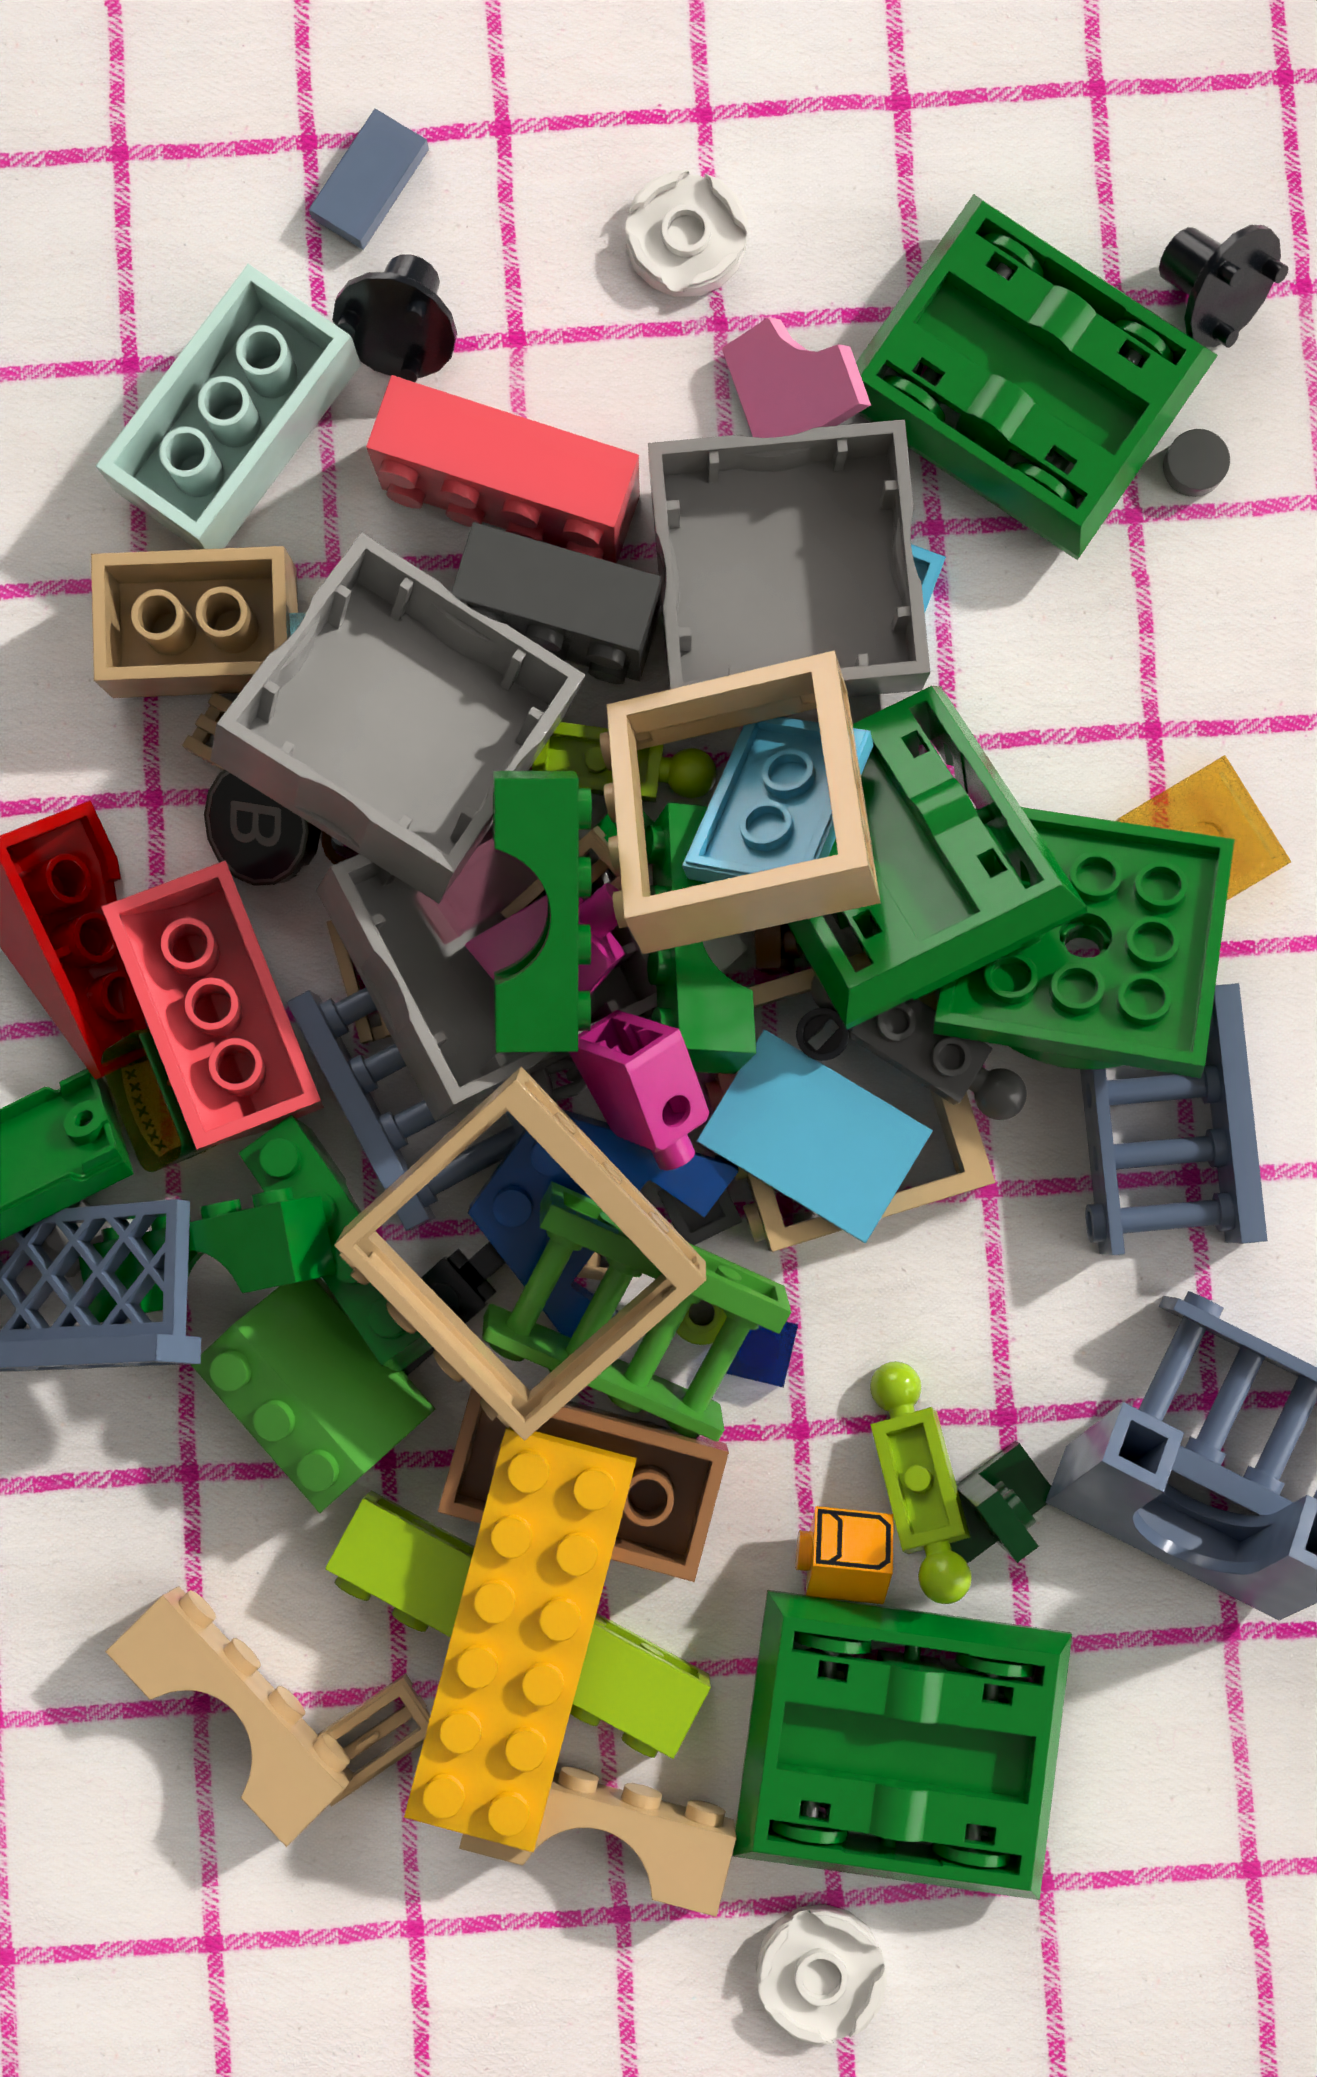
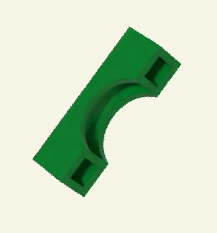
(691, 990)
(538, 995)
(297, 1159)
(259, 1246)

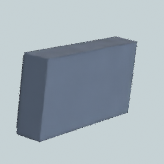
(369, 179)

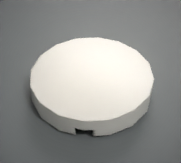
(686, 234)
(820, 1974)

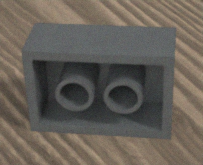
(562, 600)

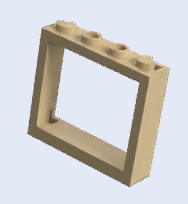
(761, 897)
(956, 1122)
(456, 1346)

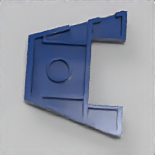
(511, 1198)

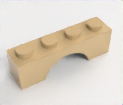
(183, 1650)
(679, 1845)

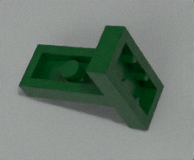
(1000, 1504)

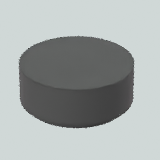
(1196, 462)

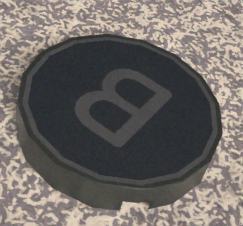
(256, 834)

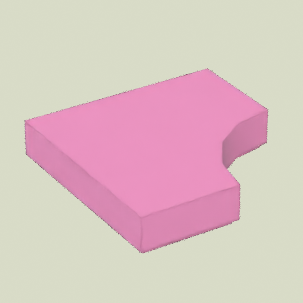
(789, 387)

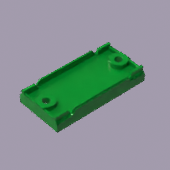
(52, 1156)

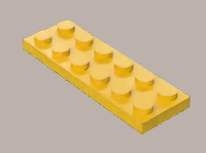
(520, 1638)

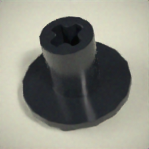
(1223, 279)
(398, 319)

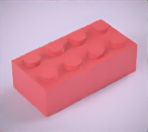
(503, 470)

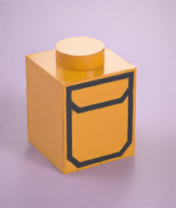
(847, 1555)

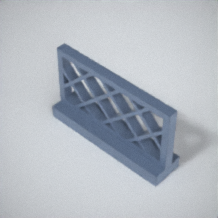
(111, 1342)

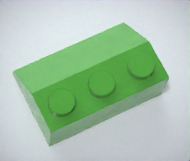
(311, 1389)

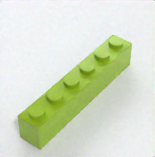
(424, 1575)

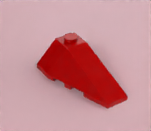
(57, 933)

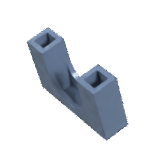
(1120, 1484)

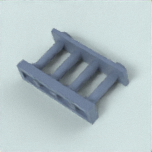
(384, 1134)
(1227, 1146)
(1202, 1457)

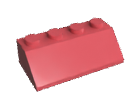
(212, 1006)

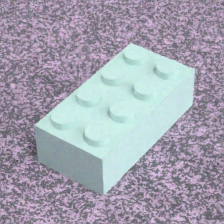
(230, 411)

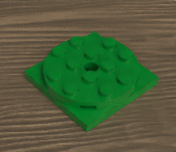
(1149, 992)

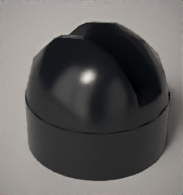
(812, 1024)

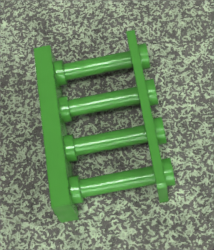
(578, 1222)

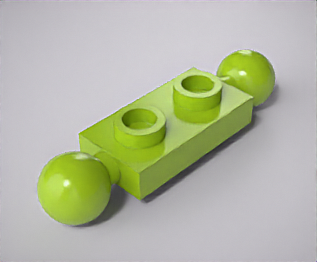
(578, 749)
(920, 1482)

